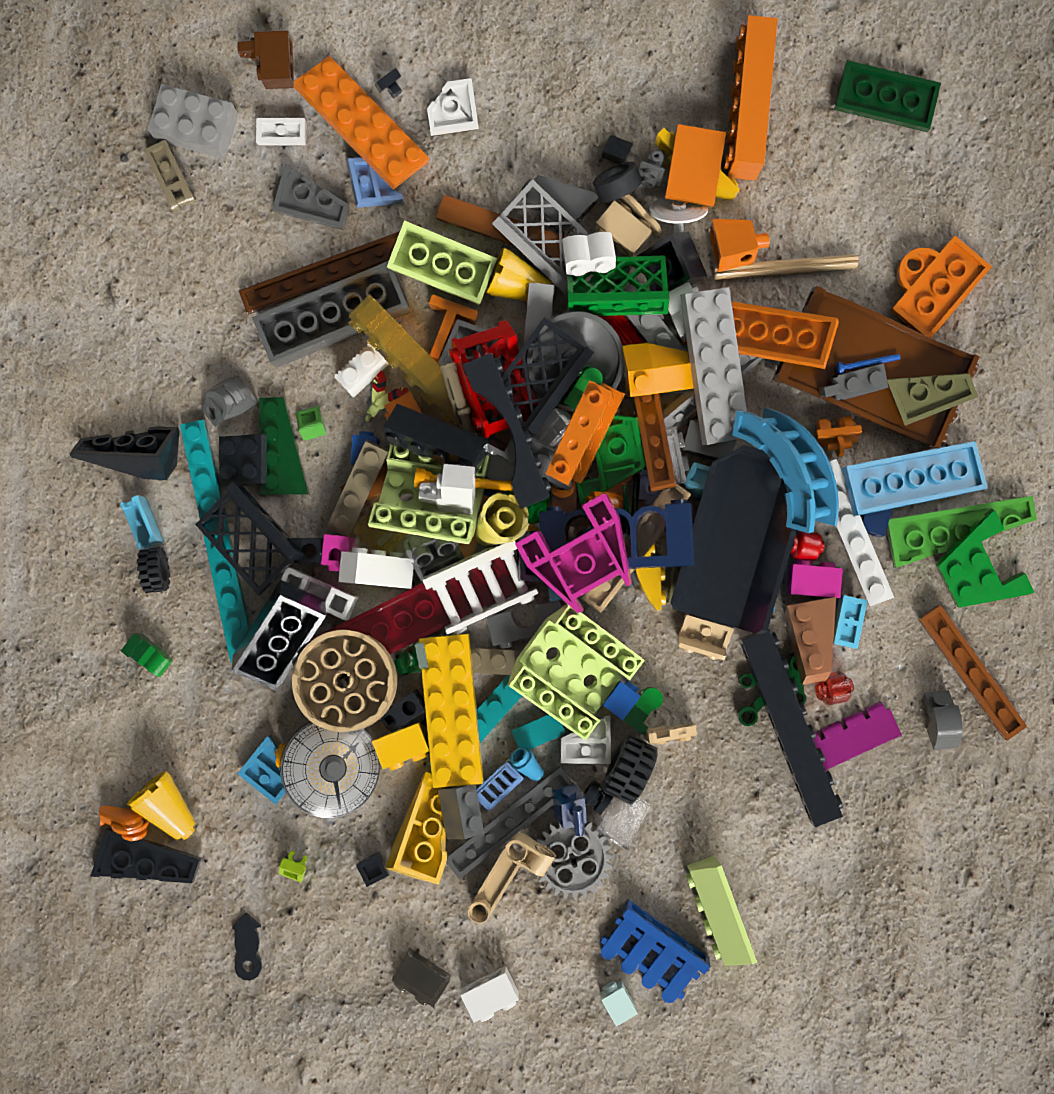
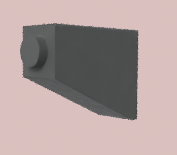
(572, 199)

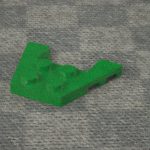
(617, 457)
(970, 572)

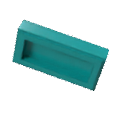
(538, 732)

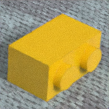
(401, 746)

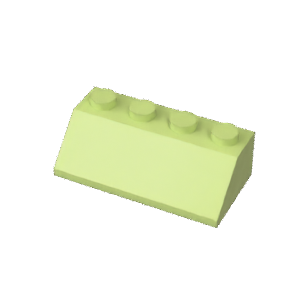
(441, 262)
(720, 912)

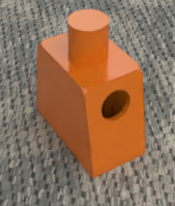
(735, 243)

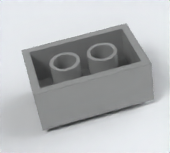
(193, 121)

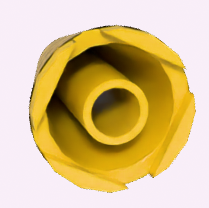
(512, 277)
(164, 806)

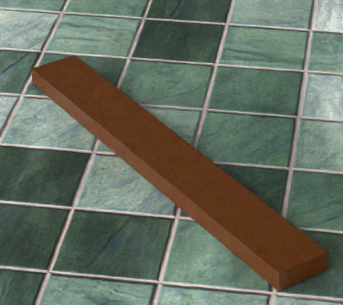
(317, 274)

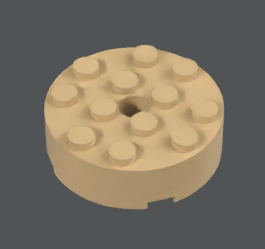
(318, 676)

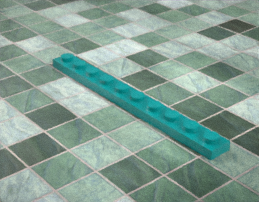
(207, 494)

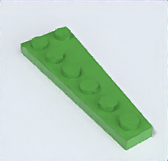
(936, 532)

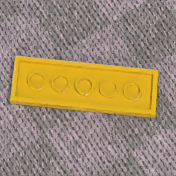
(451, 712)

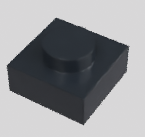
(372, 869)

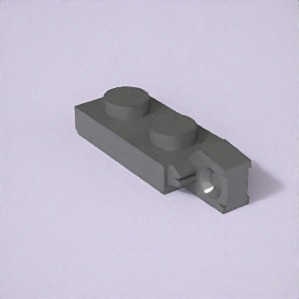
(856, 383)

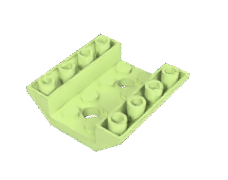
(417, 516)
(558, 682)

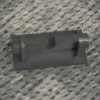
(651, 170)

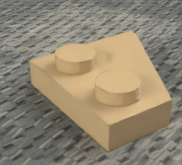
(661, 735)

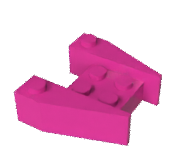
(584, 561)

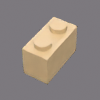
(627, 231)

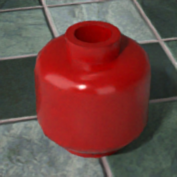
(807, 546)

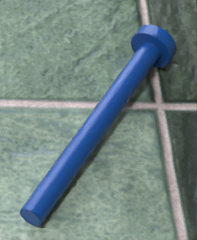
(840, 367)

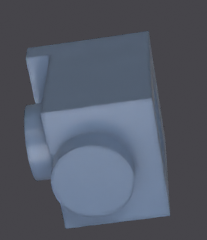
(643, 493)

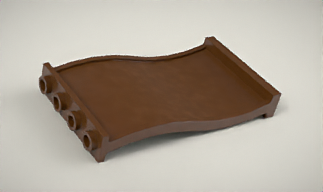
(870, 335)

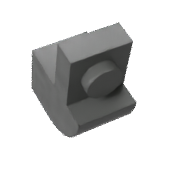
(945, 720)

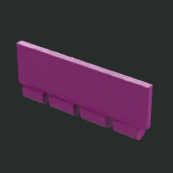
(858, 736)

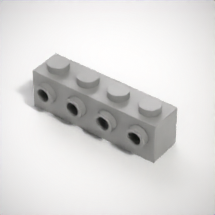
(653, 329)

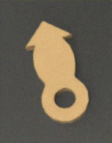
(639, 212)

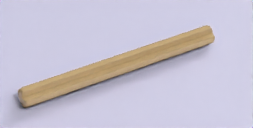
(789, 267)

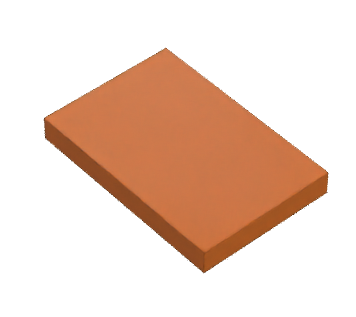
(695, 165)

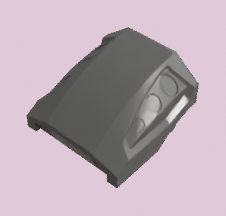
(431, 553)

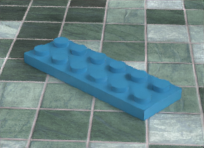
(914, 478)

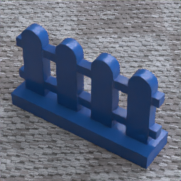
(673, 945)

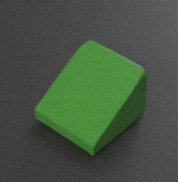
(310, 423)

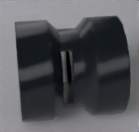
(596, 797)

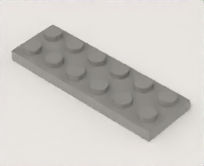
(714, 362)

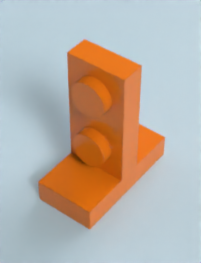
(452, 312)

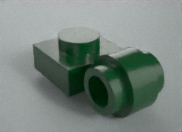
(412, 660)

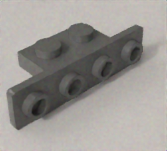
(544, 451)

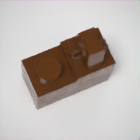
(275, 58)

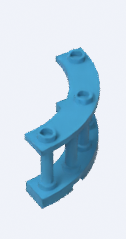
(799, 461)

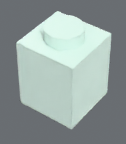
(618, 1002)

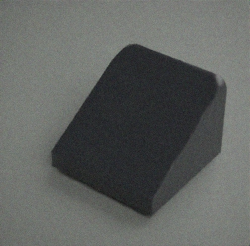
(616, 150)

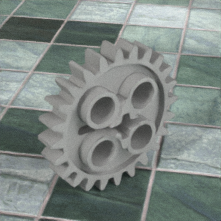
(580, 879)

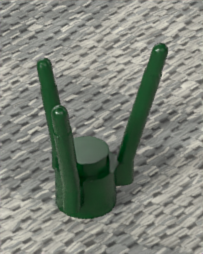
(624, 522)

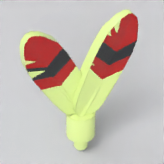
(379, 400)

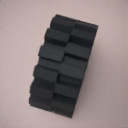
(153, 570)

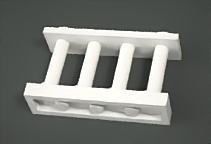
(460, 569)

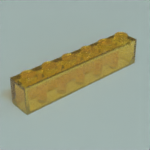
(402, 352)

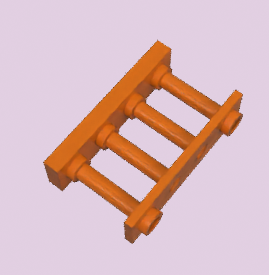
(585, 433)

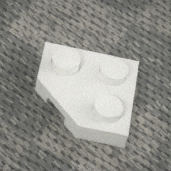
(453, 109)

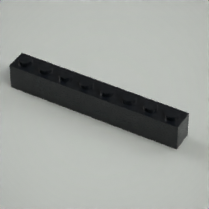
(791, 727)

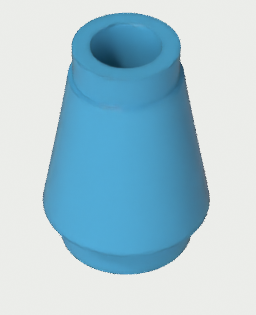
(526, 763)

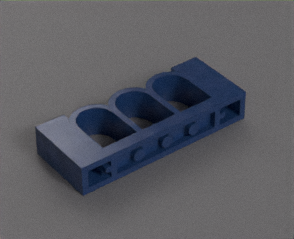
(679, 533)

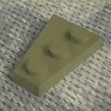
(930, 394)

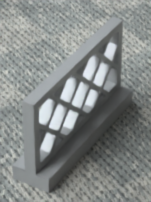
(527, 246)

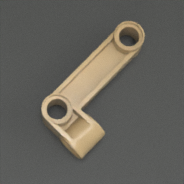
(534, 858)

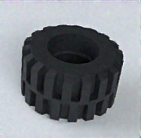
(630, 769)

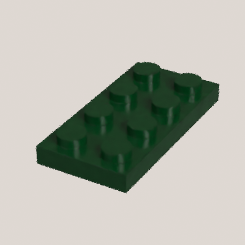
(887, 96)

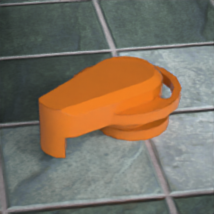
(124, 822)

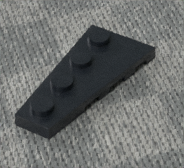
(143, 860)

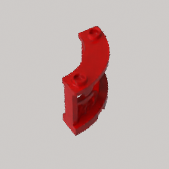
(508, 349)

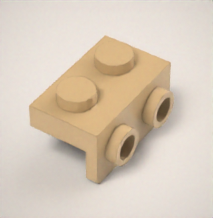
(704, 637)

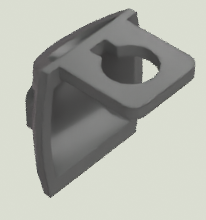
(228, 399)

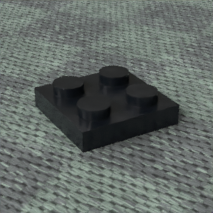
(243, 459)

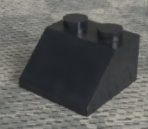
(681, 259)

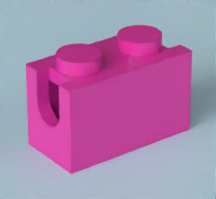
(332, 549)
(814, 580)

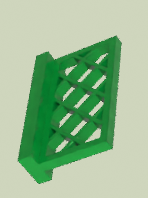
(618, 301)

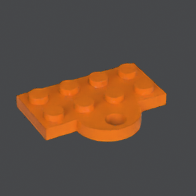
(937, 285)

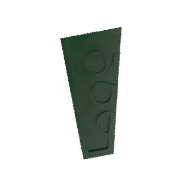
(284, 465)

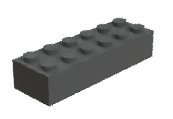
(323, 317)

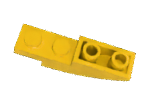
(727, 186)
(650, 583)

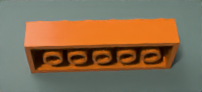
(751, 97)

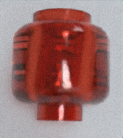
(835, 689)

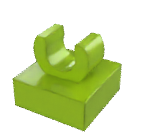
(292, 869)

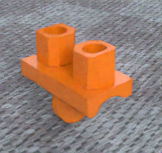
(837, 438)

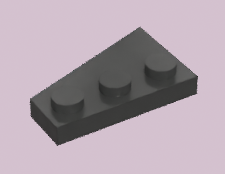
(307, 201)

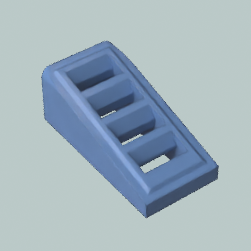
(518, 777)

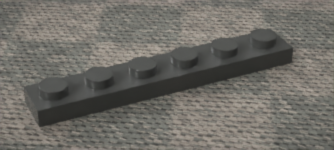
(507, 823)

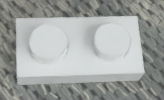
(281, 131)

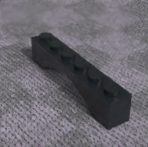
(486, 381)

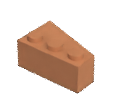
(811, 637)

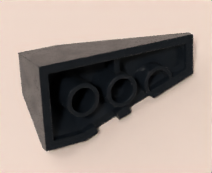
(142, 455)

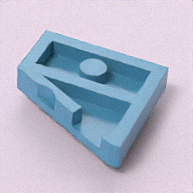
(263, 773)

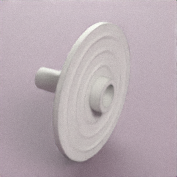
(677, 212)

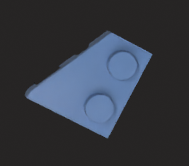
(369, 187)

